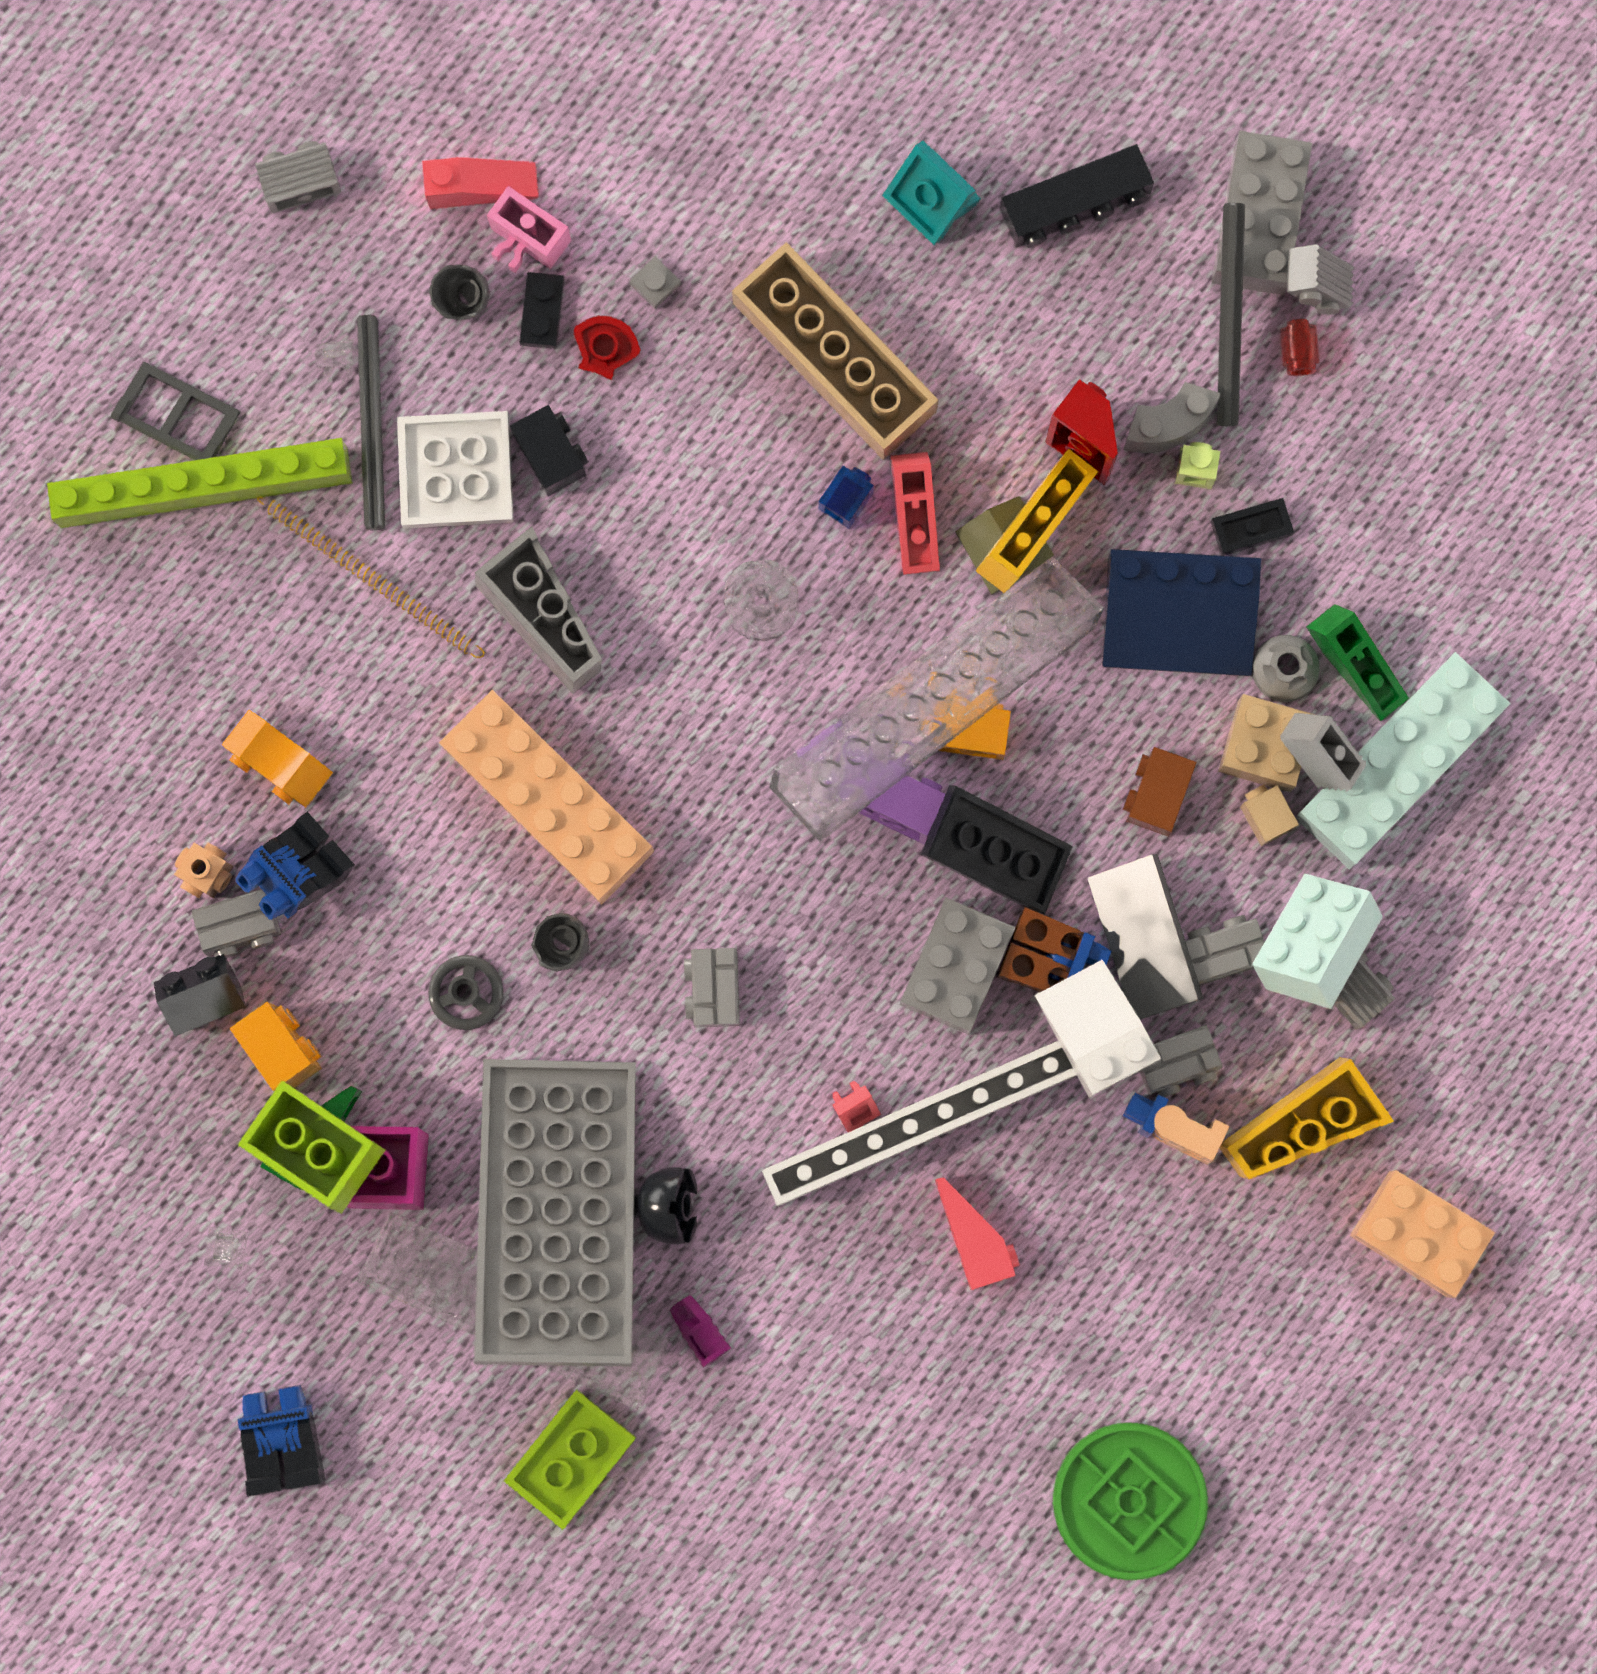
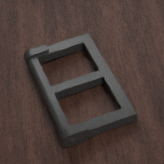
(125, 403)

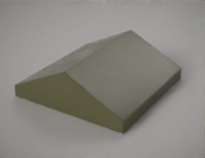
(986, 529)

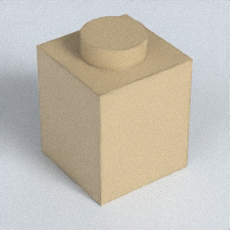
(1268, 814)

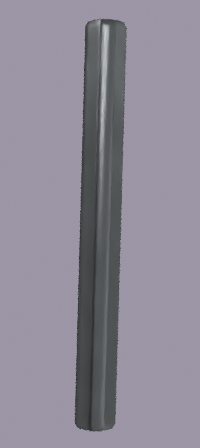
(1231, 314)
(371, 422)

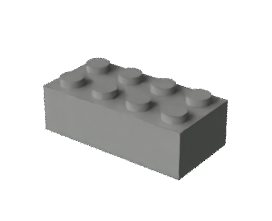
(1271, 182)

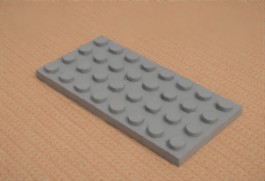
(556, 1214)

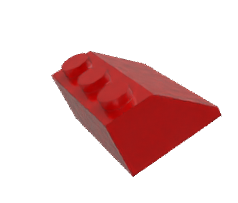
(1085, 427)

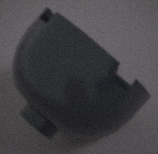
(666, 1205)

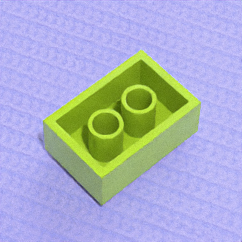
(311, 1147)

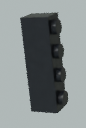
(1077, 196)

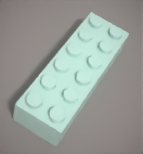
(1404, 760)

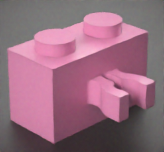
(528, 229)

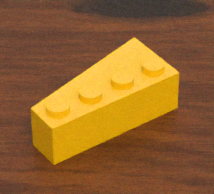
(1309, 1119)

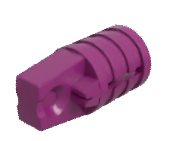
(699, 1331)

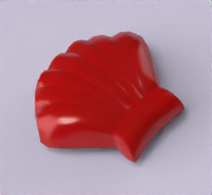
(605, 344)

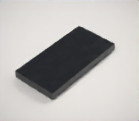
(996, 850)

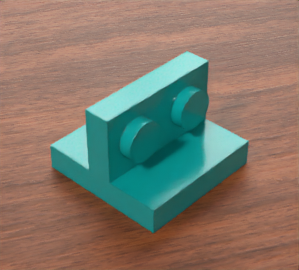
(930, 193)

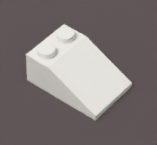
(1097, 1028)

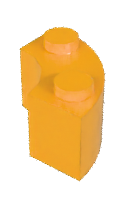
(277, 759)

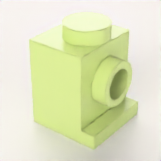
(1197, 465)

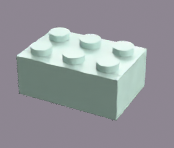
(1317, 940)

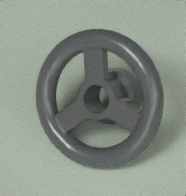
(439, 1002)

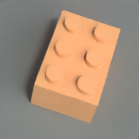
(1422, 1234)

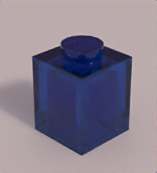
(846, 495)

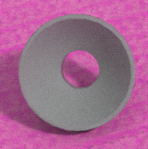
(1275, 683)

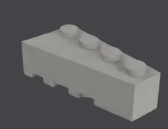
(540, 609)

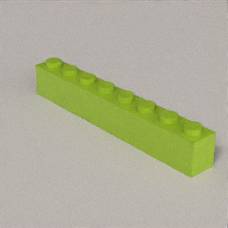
(199, 483)

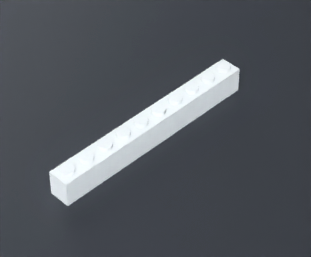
(918, 1123)

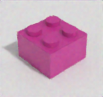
(400, 1172)

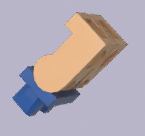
(1174, 1129)

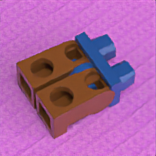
(1064, 950)

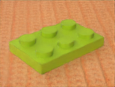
(569, 1459)

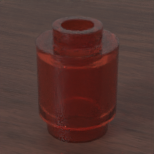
(1299, 347)

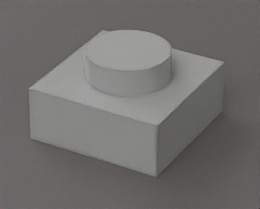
(655, 282)

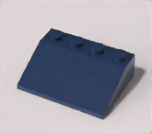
(1181, 612)

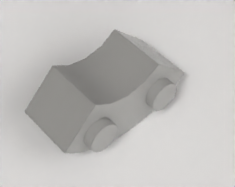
(1173, 422)

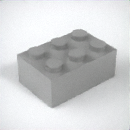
(957, 966)

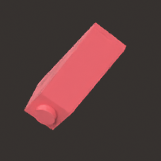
(476, 180)
(915, 512)
(979, 1245)

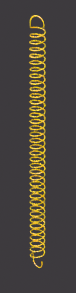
(273, 501)

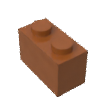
(1159, 791)

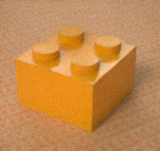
(276, 1047)

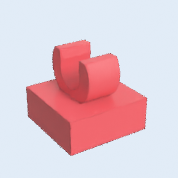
(855, 1108)

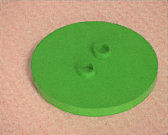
(1130, 1501)

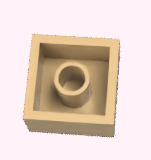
(1255, 744)

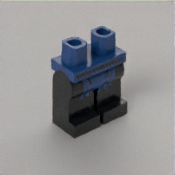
(295, 868)
(284, 1430)

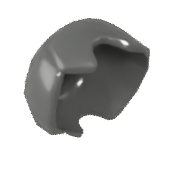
(452, 281)
(567, 930)

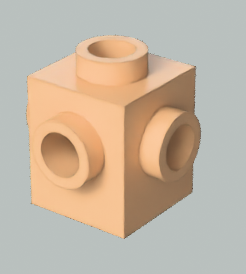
(213, 879)

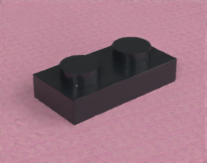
(542, 310)
(1252, 527)

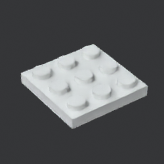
(455, 469)

